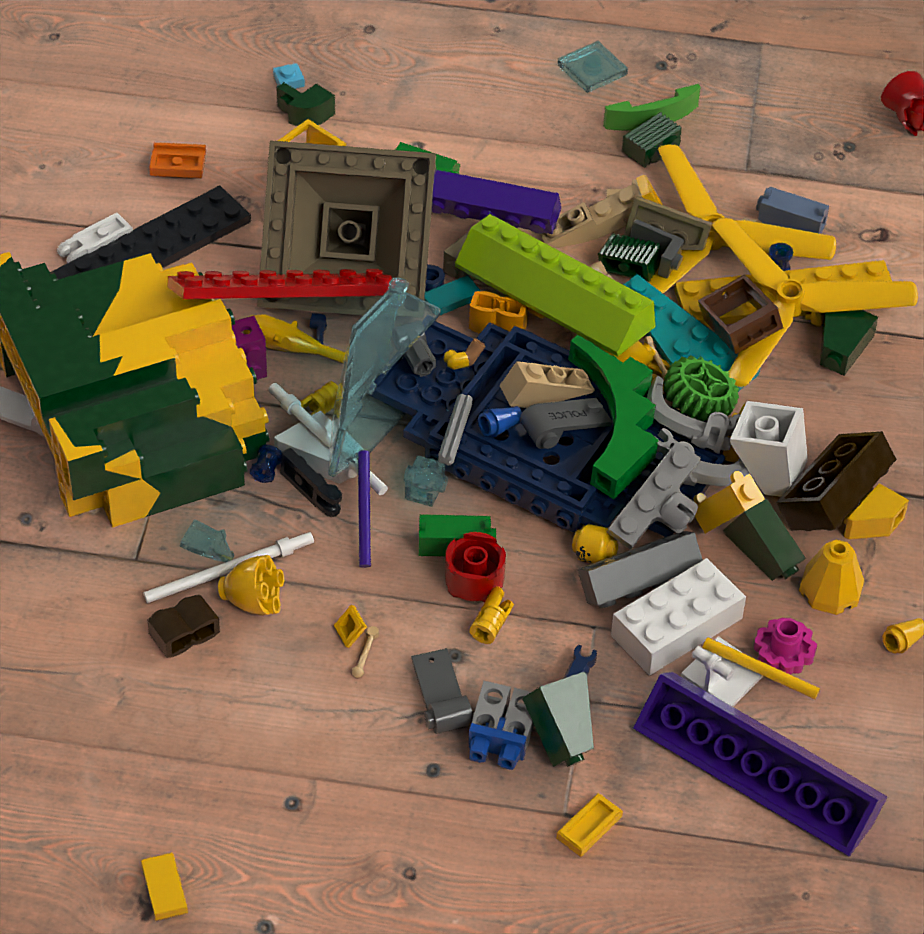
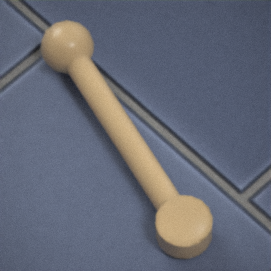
(649, 341)
(372, 633)

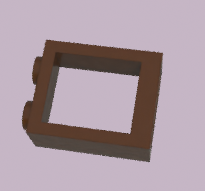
(750, 328)

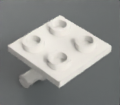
(720, 676)

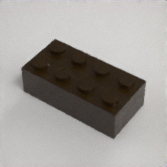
(836, 481)

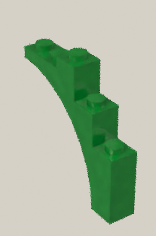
(632, 414)

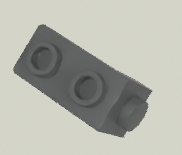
(670, 245)

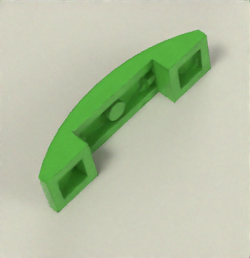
(626, 118)

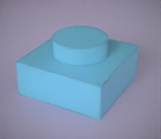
(290, 75)

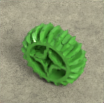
(700, 388)

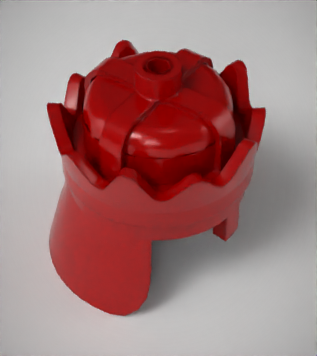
(906, 97)

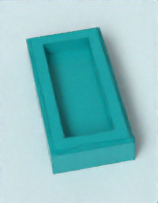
(452, 295)

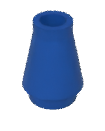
(497, 420)

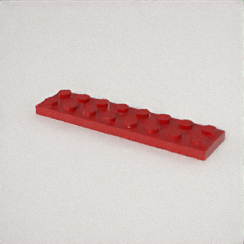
(272, 285)

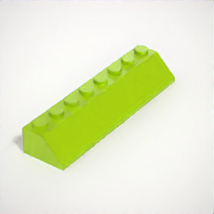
(556, 285)

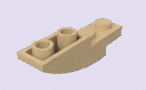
(586, 224)

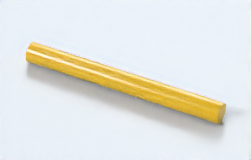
(761, 668)

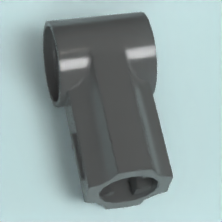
(420, 357)

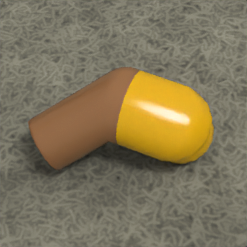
(464, 359)

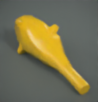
(288, 338)

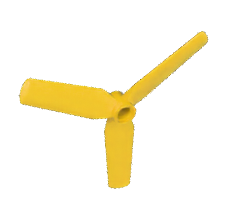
(701, 206)
(795, 297)

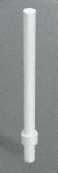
(293, 406)
(282, 547)

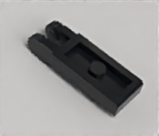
(310, 483)

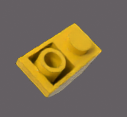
(876, 515)

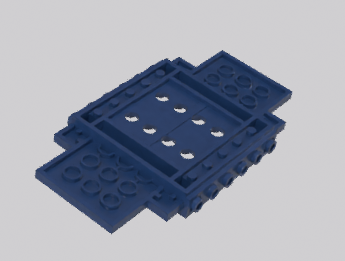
(515, 465)

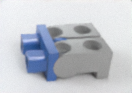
(500, 734)

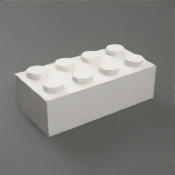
(678, 616)

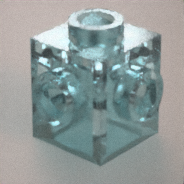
(425, 480)

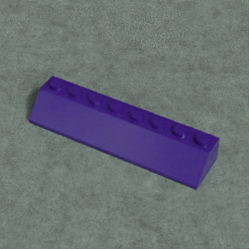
(760, 762)

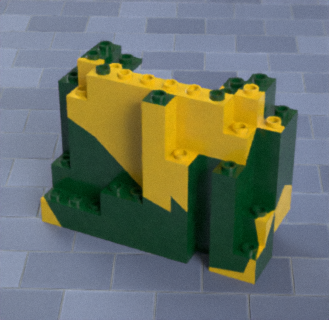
(130, 385)

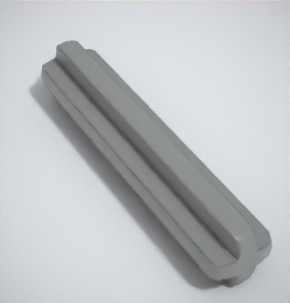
(455, 429)

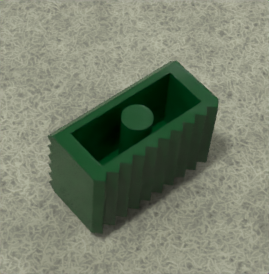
(644, 140)
(630, 256)

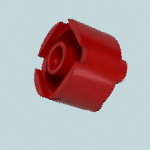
(474, 566)

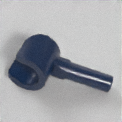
(318, 322)

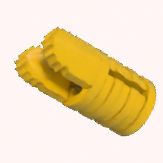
(321, 399)
(491, 617)

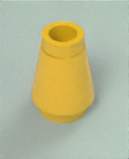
(902, 636)

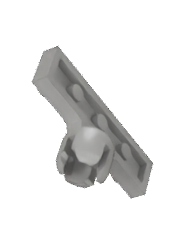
(659, 499)

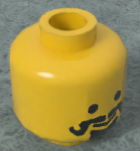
(594, 544)

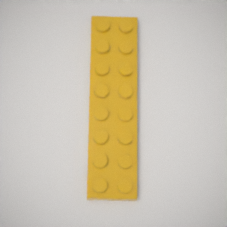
(691, 291)

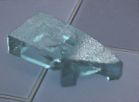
(207, 542)

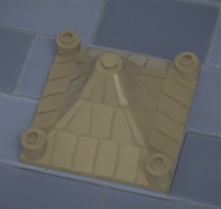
(346, 212)

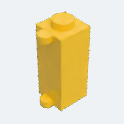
(728, 502)

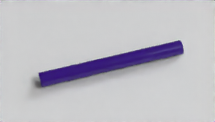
(364, 509)

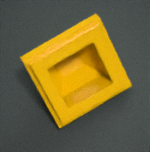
(350, 626)

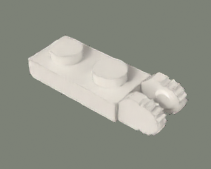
(94, 237)

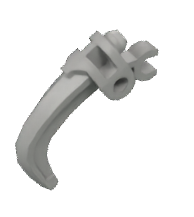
(707, 434)
(704, 472)

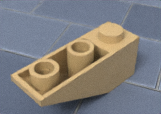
(539, 383)

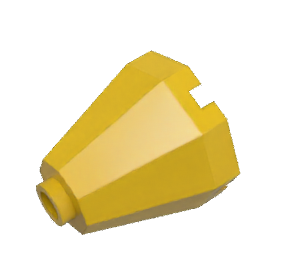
(833, 578)

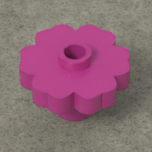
(785, 645)

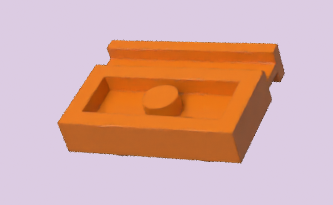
(177, 160)

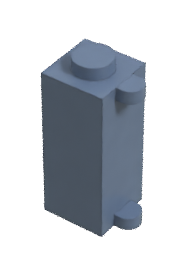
(791, 211)

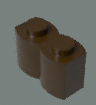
(183, 626)

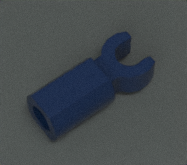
(581, 663)

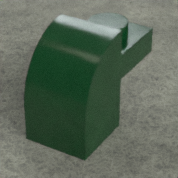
(313, 104)

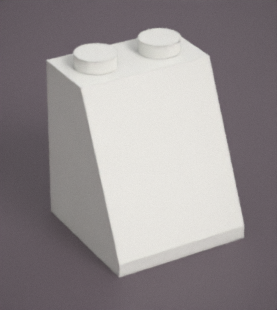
(771, 445)

